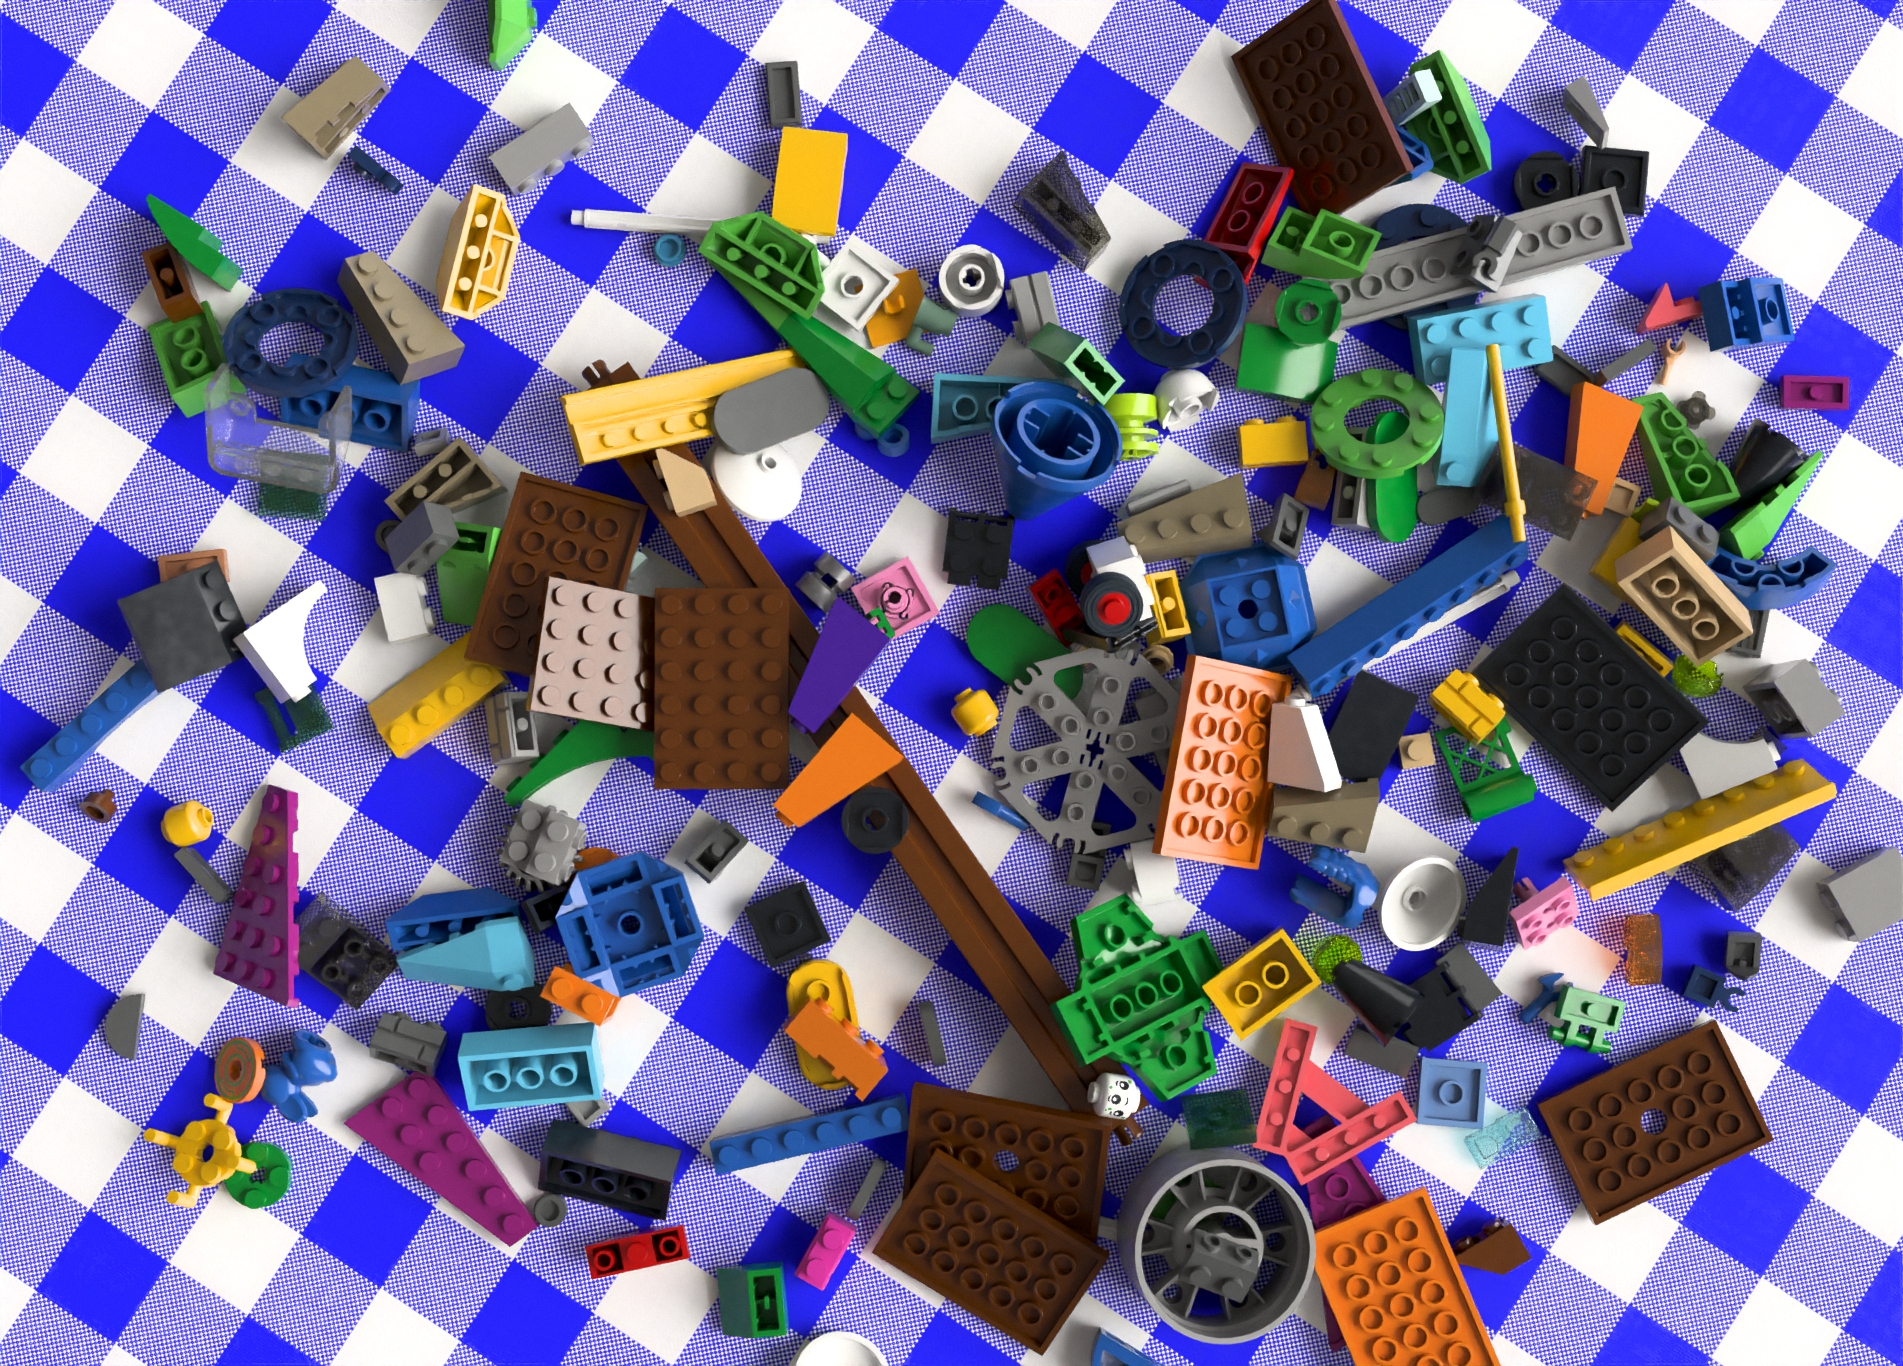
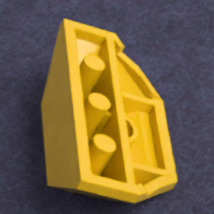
(477, 255)

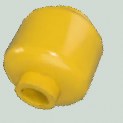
(975, 712)
(187, 823)

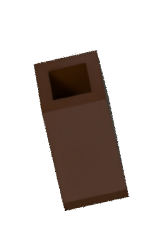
(1493, 1249)

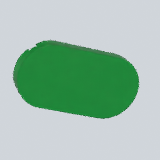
(1395, 499)
(1011, 642)

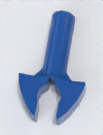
(1000, 811)
(1544, 998)

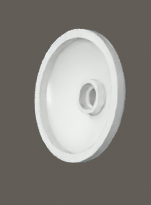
(760, 484)
(1434, 905)
(841, 1349)

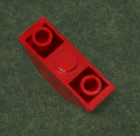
(1055, 603)
(637, 1250)

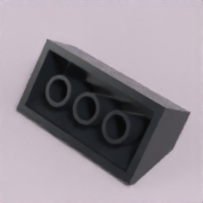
(608, 1169)

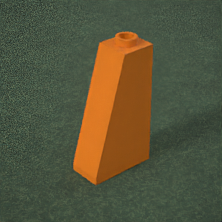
(1598, 438)
(839, 769)

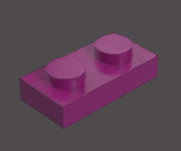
(1814, 393)

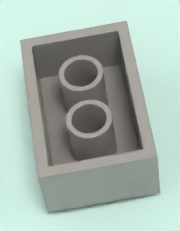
(1795, 699)

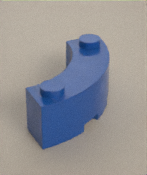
(1773, 585)

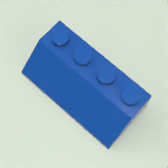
(381, 407)

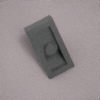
(1286, 526)
(716, 852)

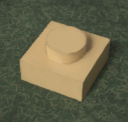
(1622, 498)
(1415, 751)

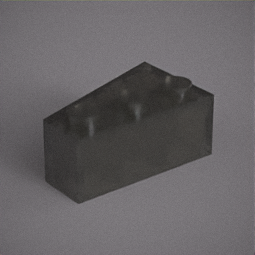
(1063, 214)

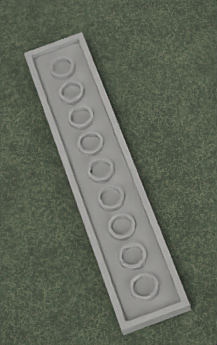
(1420, 275)

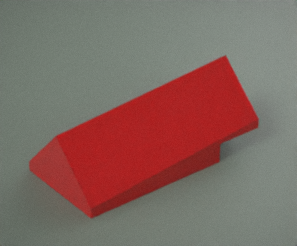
(1248, 214)

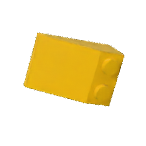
(1261, 983)

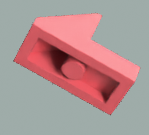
(1663, 313)

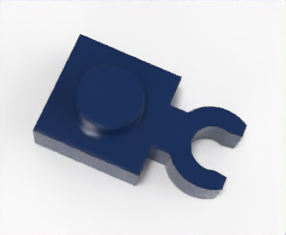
(368, 167)
(1708, 988)

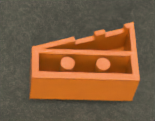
(837, 1045)

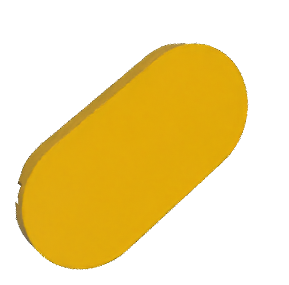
(832, 984)

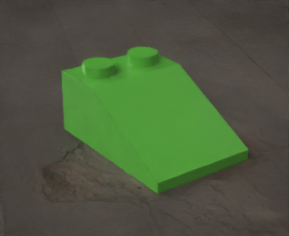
(190, 357)

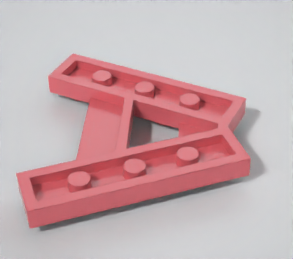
(1360, 1123)

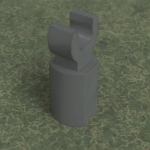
(1495, 244)

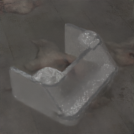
(274, 450)

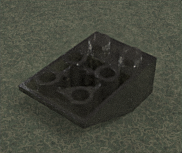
(1551, 491)
(1744, 866)
(341, 951)

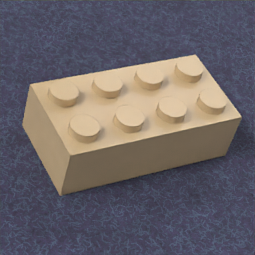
(1683, 596)

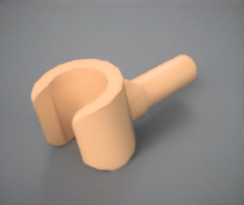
(1670, 356)

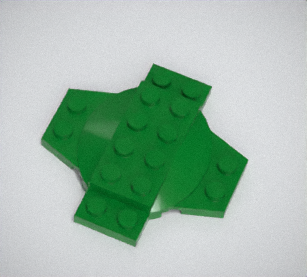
(1140, 998)

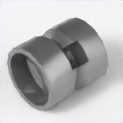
(816, 590)

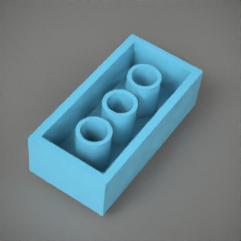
(1514, 323)
(531, 1066)

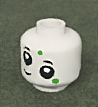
(1114, 1096)

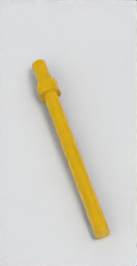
(1515, 506)

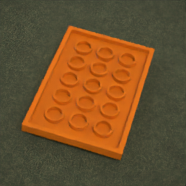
(1218, 764)
(1400, 1288)

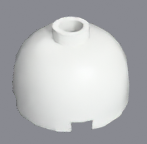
(1183, 397)

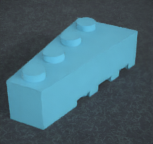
(967, 402)

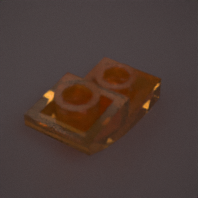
(1644, 947)

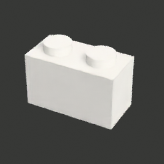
(405, 607)

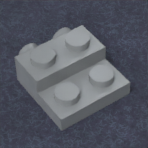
(544, 843)

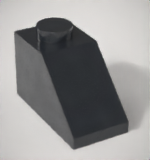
(544, 907)

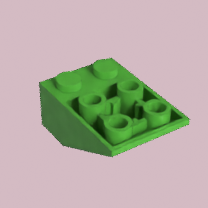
(465, 571)

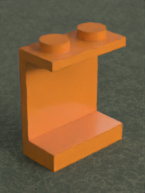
(580, 995)

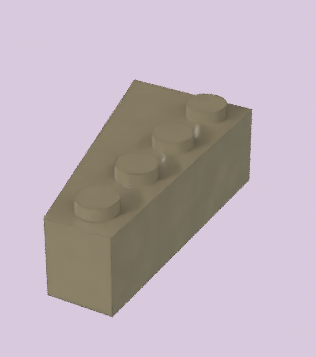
(397, 320)
(1193, 524)

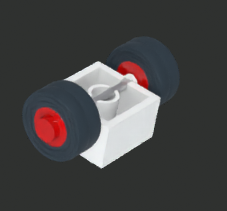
(1109, 585)

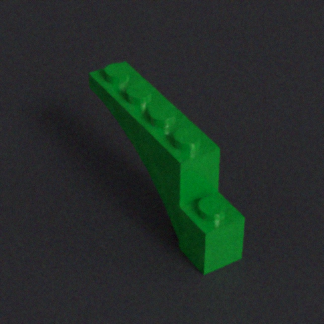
(578, 748)

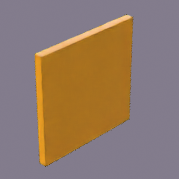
(897, 312)

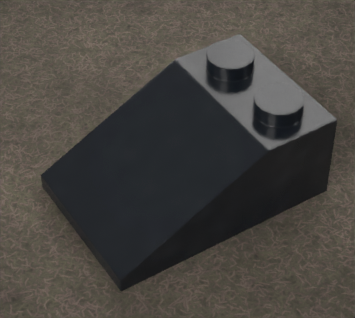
(1488, 912)

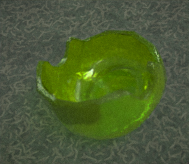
(1696, 681)
(1331, 951)

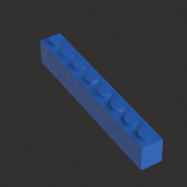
(1407, 607)

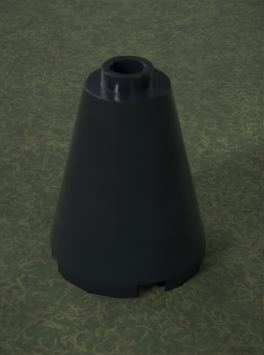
(1762, 462)
(1375, 998)

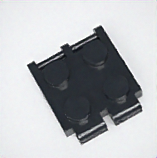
(977, 549)
(1088, 638)
(1440, 1012)

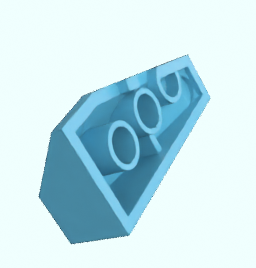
(1468, 420)
(489, 958)

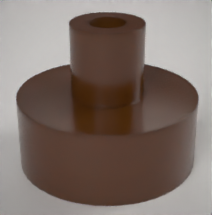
(99, 806)

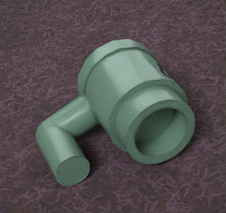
(931, 317)

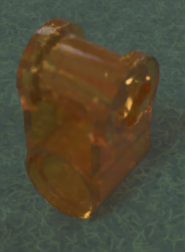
(1315, 483)

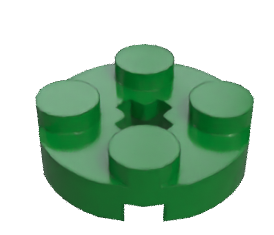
(1296, 297)
(277, 1176)

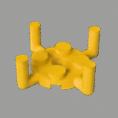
(190, 1148)

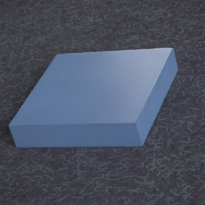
(1451, 1092)

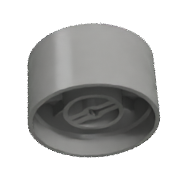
(1173, 1237)

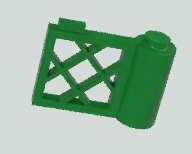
(1494, 792)

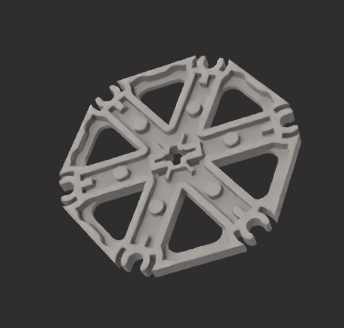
(1064, 756)

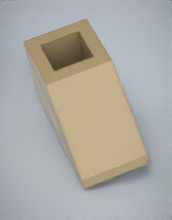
(686, 484)

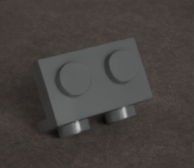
(1472, 245)
(1219, 1266)

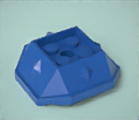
(1266, 580)
(624, 958)

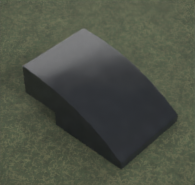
(1369, 726)

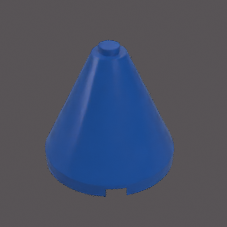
(1051, 446)

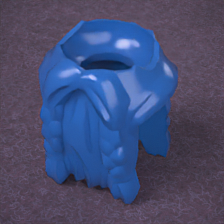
(1342, 910)

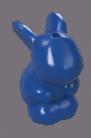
(304, 1065)

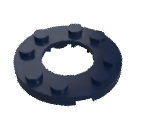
(1415, 222)
(1145, 284)
(302, 305)

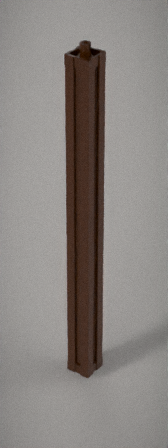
(932, 849)

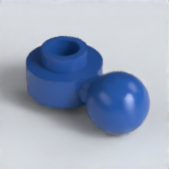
(892, 442)

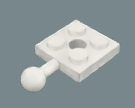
(848, 264)

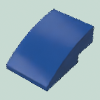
(1746, 314)

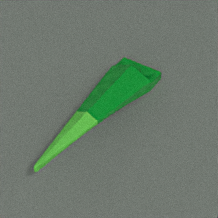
(856, 378)

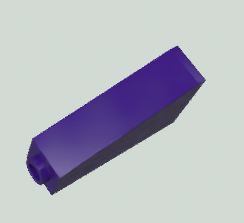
(837, 664)

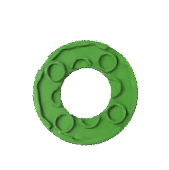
(1377, 460)

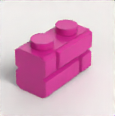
(825, 1250)

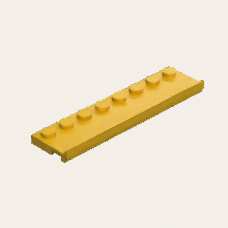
(659, 408)
(1698, 829)

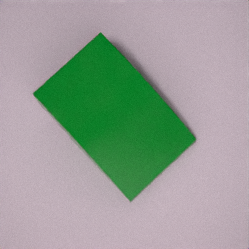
(195, 243)
(1282, 369)

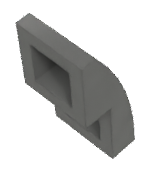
(1087, 869)

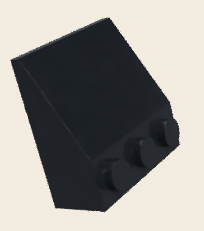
(185, 625)

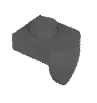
(1743, 954)

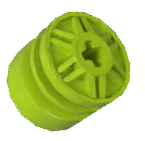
(1130, 414)

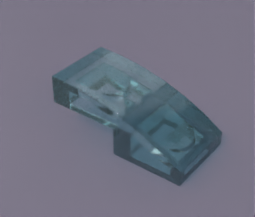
(1502, 1137)

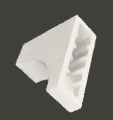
(277, 646)
(1726, 764)

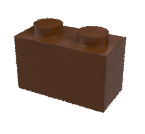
(172, 282)

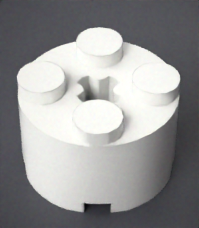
(982, 266)
(1155, 874)

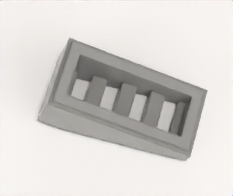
(1585, 110)

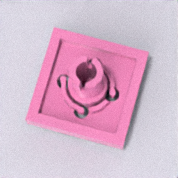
(895, 600)
(1542, 911)

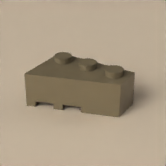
(337, 106)
(450, 479)
(1329, 818)

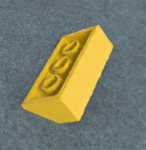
(433, 699)

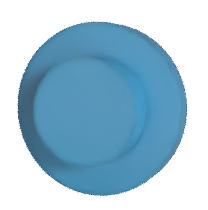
(669, 250)

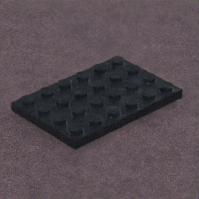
(1589, 697)

